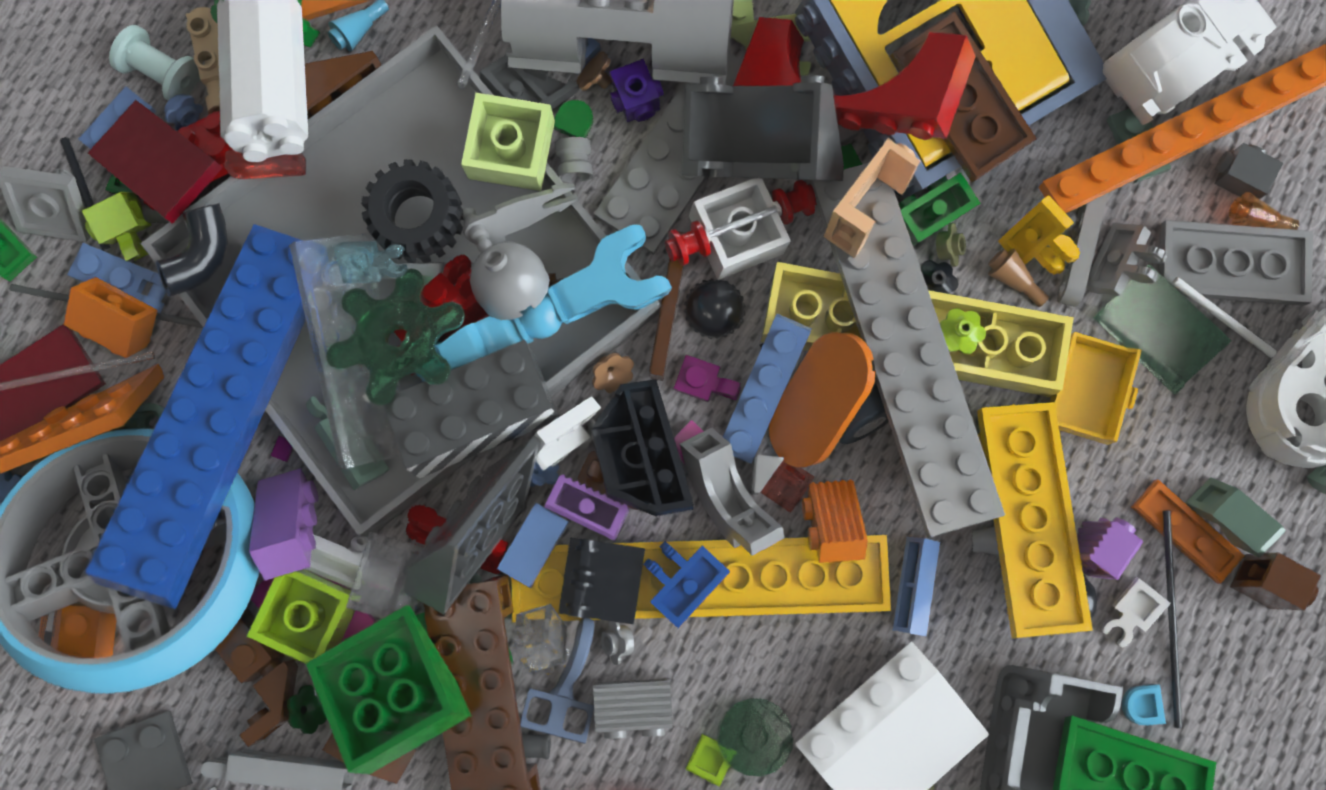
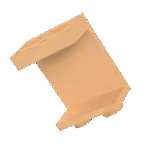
(849, 226)

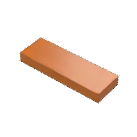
(1189, 531)

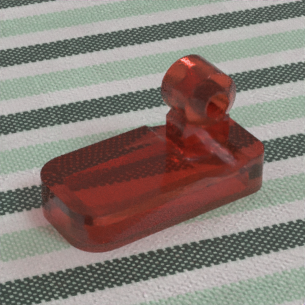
(272, 167)

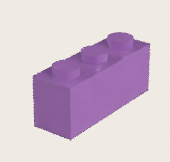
(283, 524)

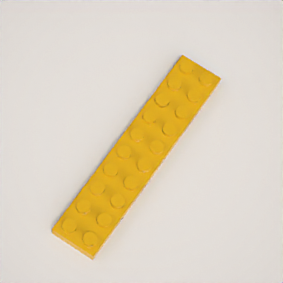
(772, 582)

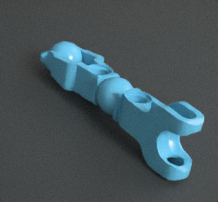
(566, 301)

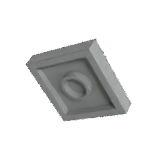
(44, 202)

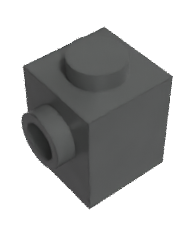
(1247, 170)

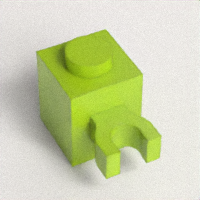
(118, 221)

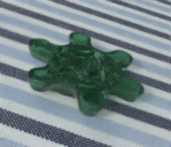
(377, 321)

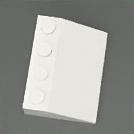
(894, 730)

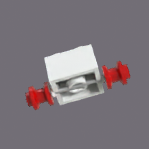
(740, 226)

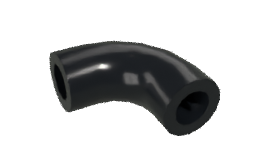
(201, 256)

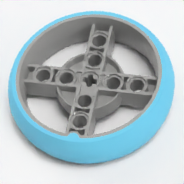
(150, 654)

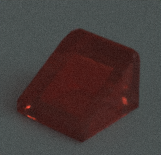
(787, 485)

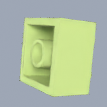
(508, 141)

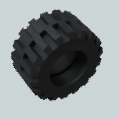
(398, 186)

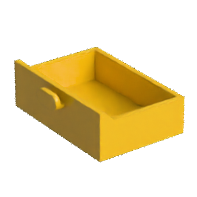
(1096, 388)

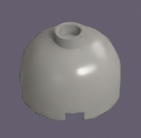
(508, 280)

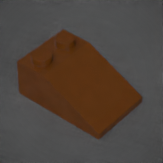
(335, 76)

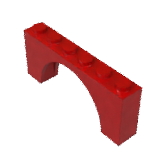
(913, 102)

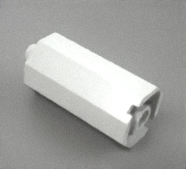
(262, 77)

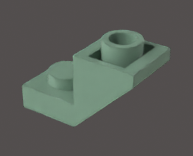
(1237, 515)

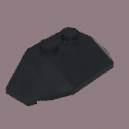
(640, 452)

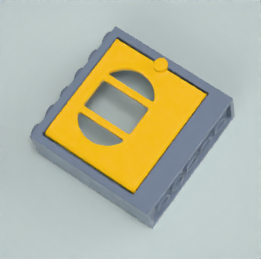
(1026, 42)

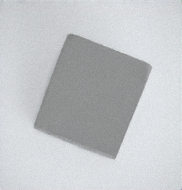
(762, 470)

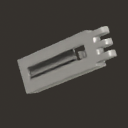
(279, 771)

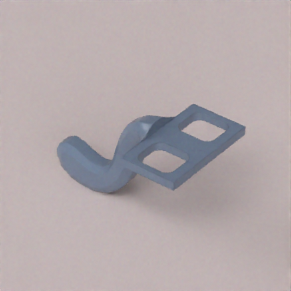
(562, 696)

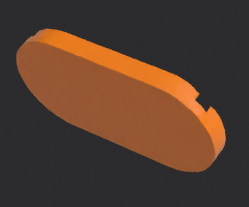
(822, 399)

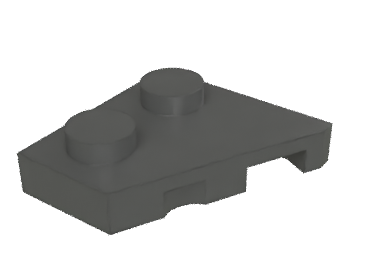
(526, 84)

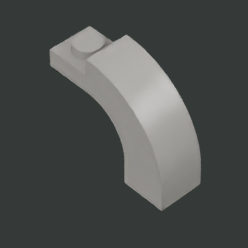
(724, 496)

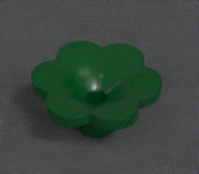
(305, 710)

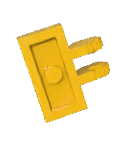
(1039, 229)

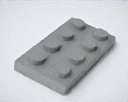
(1239, 261)

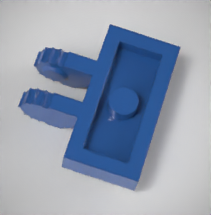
(689, 585)

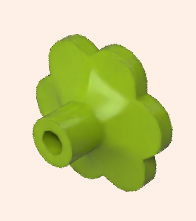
(956, 337)

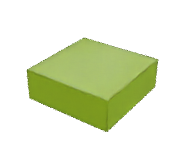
(707, 761)

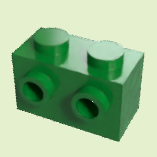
(939, 207)

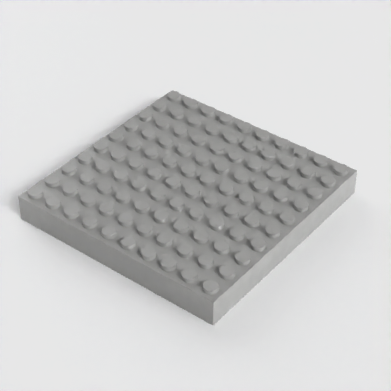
(388, 117)

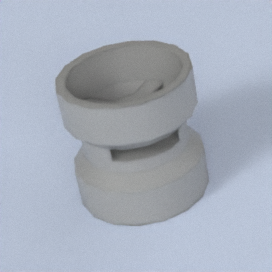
(574, 158)

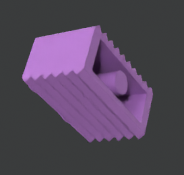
(587, 507)
(1107, 547)

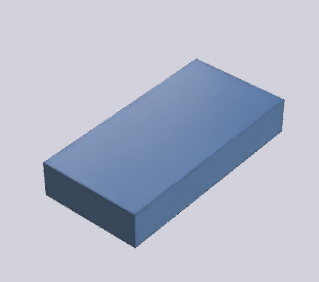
(533, 545)

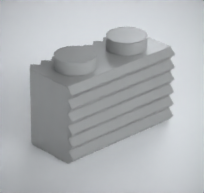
(632, 706)

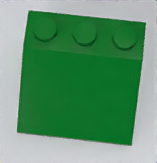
(386, 692)

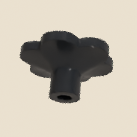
(944, 271)

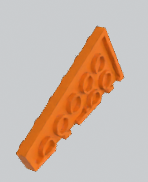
(80, 422)

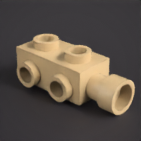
(206, 49)

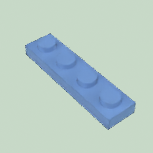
(765, 386)

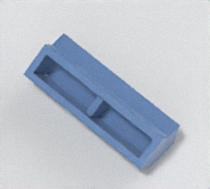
(922, 586)

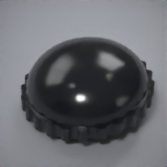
(714, 308)

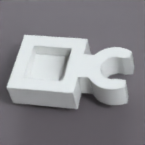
(1138, 606)

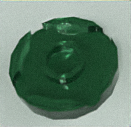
(755, 737)

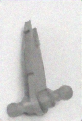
(513, 215)

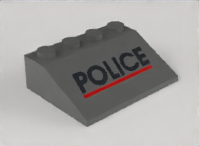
(471, 530)

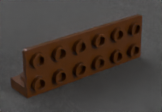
(473, 642)

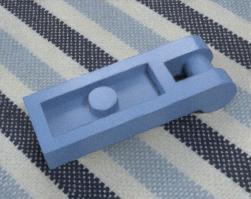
(119, 273)

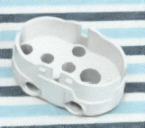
(1185, 53)
(1280, 386)

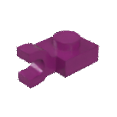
(701, 379)

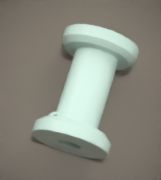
(133, 52)

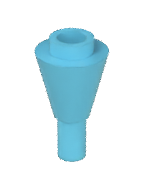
(351, 28)

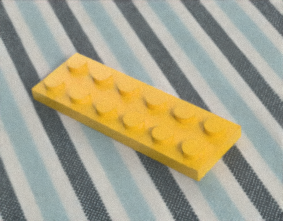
(1038, 530)

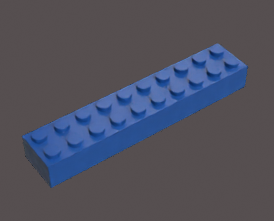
(204, 427)

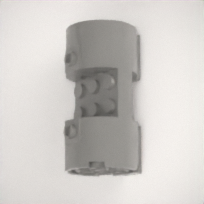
(686, 35)

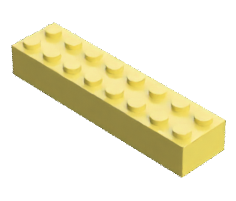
(1019, 353)

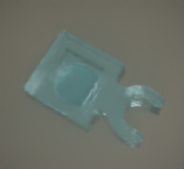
(365, 264)

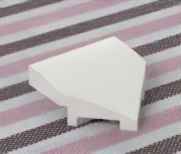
(565, 434)

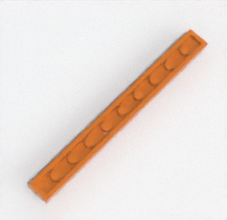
(1187, 131)

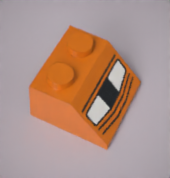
(79, 631)

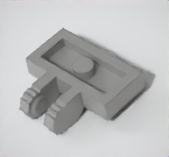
(1119, 258)

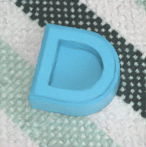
(1144, 705)

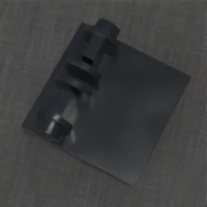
(601, 581)

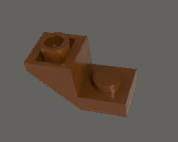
(275, 690)

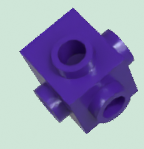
(635, 91)

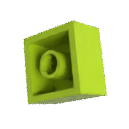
(302, 615)

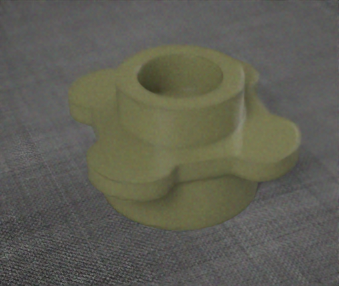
(950, 245)

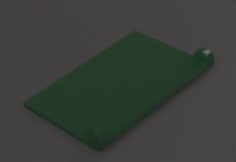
(1166, 327)

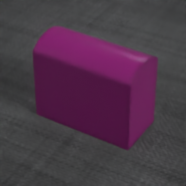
(282, 449)

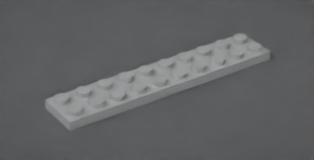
(912, 364)

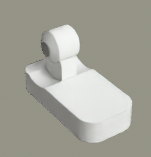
(336, 561)

